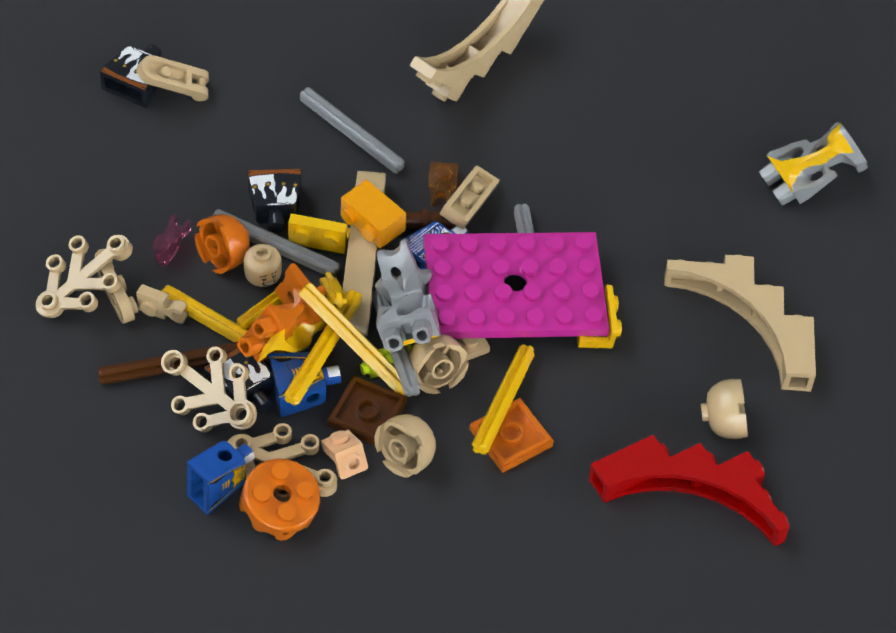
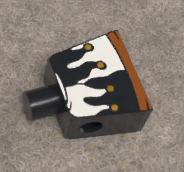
(122, 79)
(274, 196)
(258, 385)

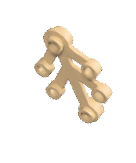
(80, 278)
(214, 392)
(326, 488)

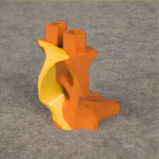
(284, 326)

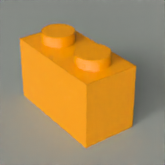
(373, 214)

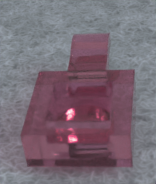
(168, 243)

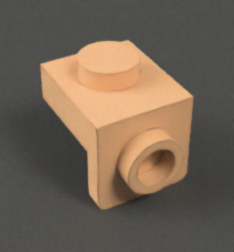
(346, 452)

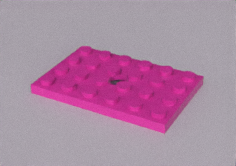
(561, 291)

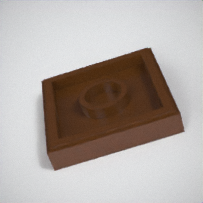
(365, 408)

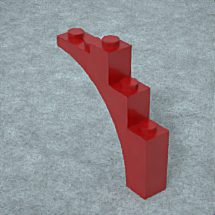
(693, 471)

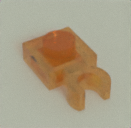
(442, 180)

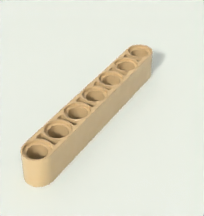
(362, 261)

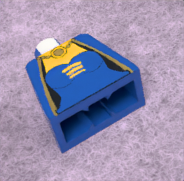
(284, 369)
(217, 474)

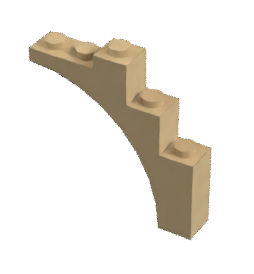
(473, 56)
(733, 284)

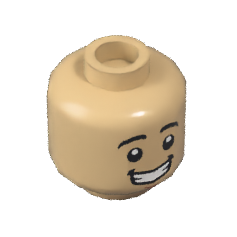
(262, 265)

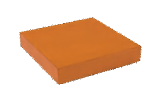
(517, 438)

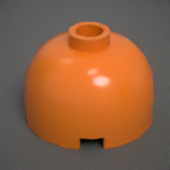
(222, 242)

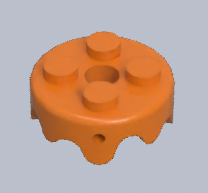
(274, 516)

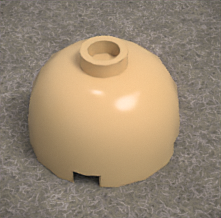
(439, 363)
(726, 409)
(406, 444)

